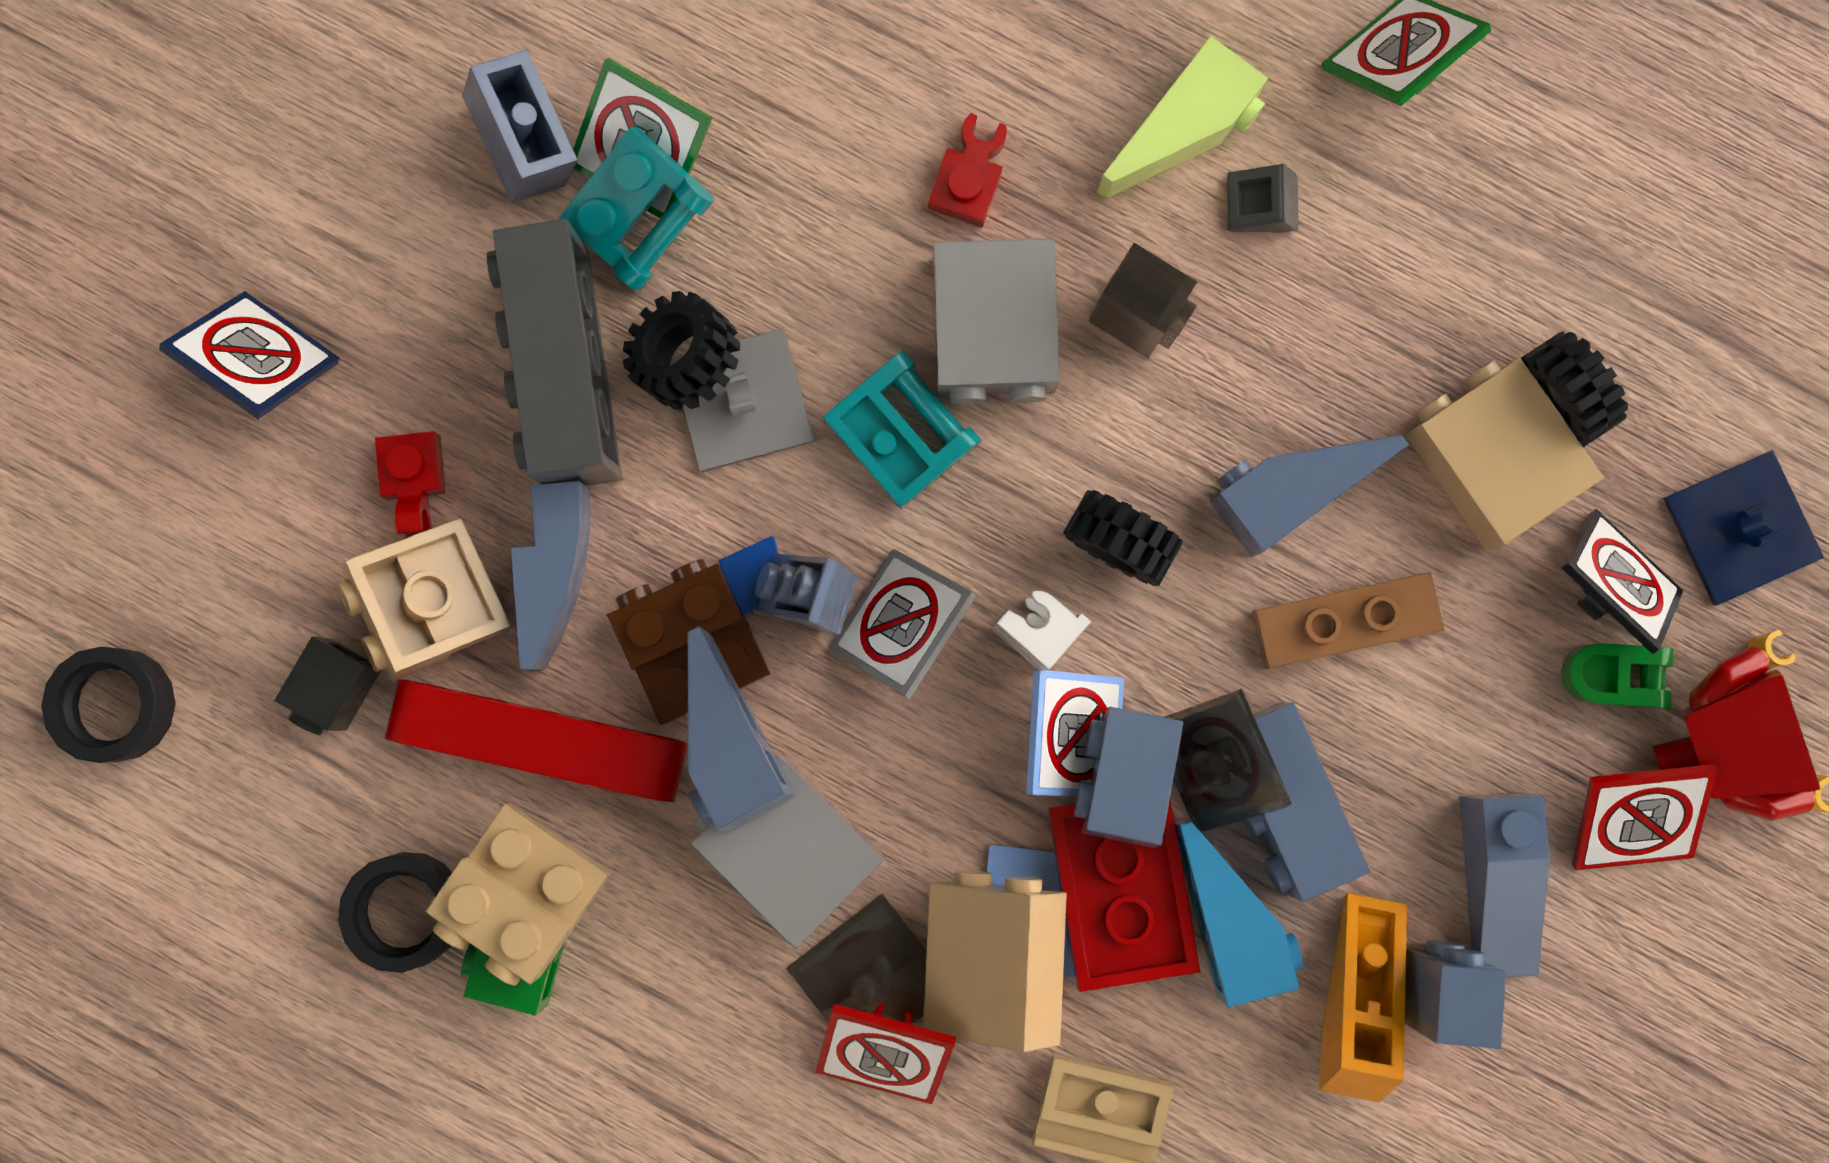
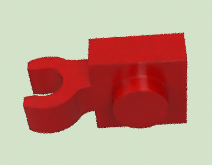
(410, 471)

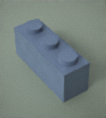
(1310, 838)

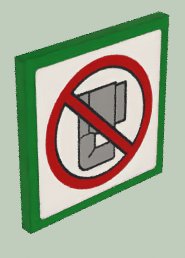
(1405, 48)
(627, 101)

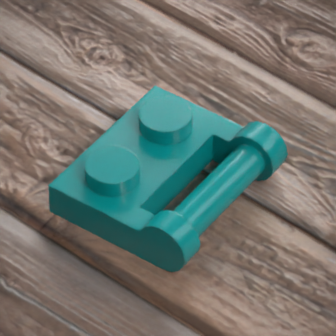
(619, 197)
(886, 441)

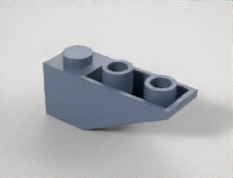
(806, 591)

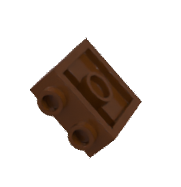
(656, 630)

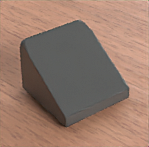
(1263, 199)

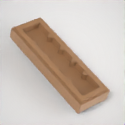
(1348, 620)

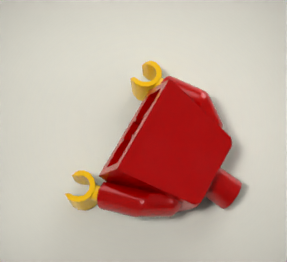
(1751, 735)

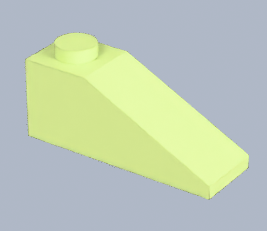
(1194, 116)

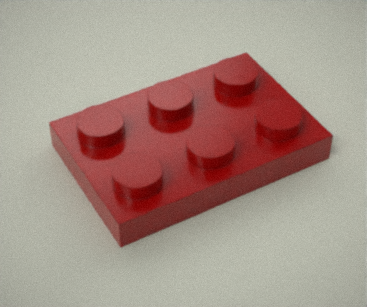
(1123, 905)

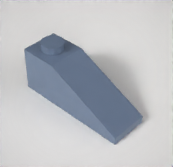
(1290, 488)
(726, 748)
(1506, 877)

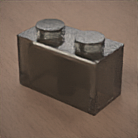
(1144, 302)

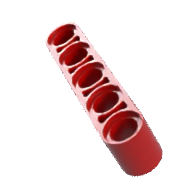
(536, 740)

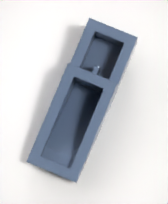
(550, 572)

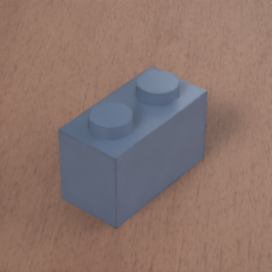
(519, 126)
(1129, 776)
(1454, 995)

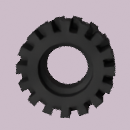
(664, 333)
(1578, 385)
(1123, 537)

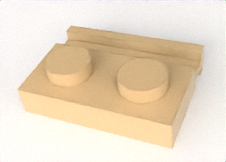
(1102, 1112)

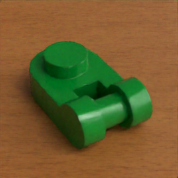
(1602, 675)

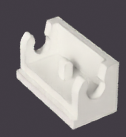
(1050, 632)

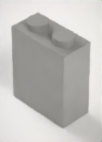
(996, 319)
(792, 859)

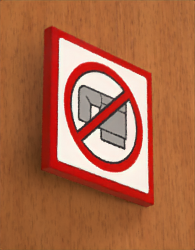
(1643, 817)
(885, 1053)

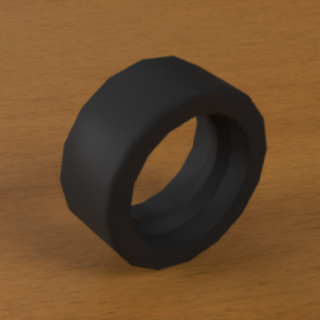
(63, 695)
(354, 912)

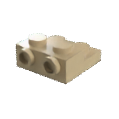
(422, 599)
(516, 896)

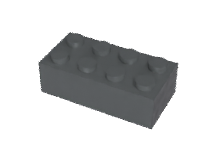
(554, 354)

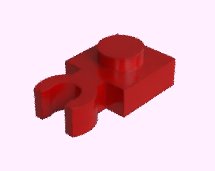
(967, 179)

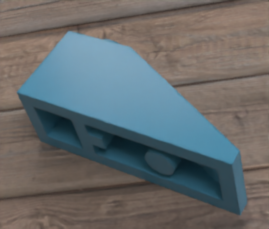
(1240, 936)

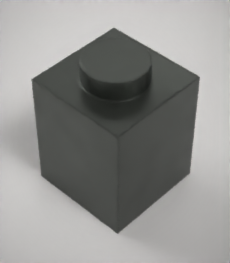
(326, 686)

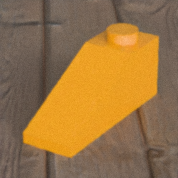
(1366, 1001)

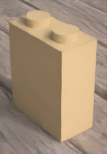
(1502, 453)
(995, 961)

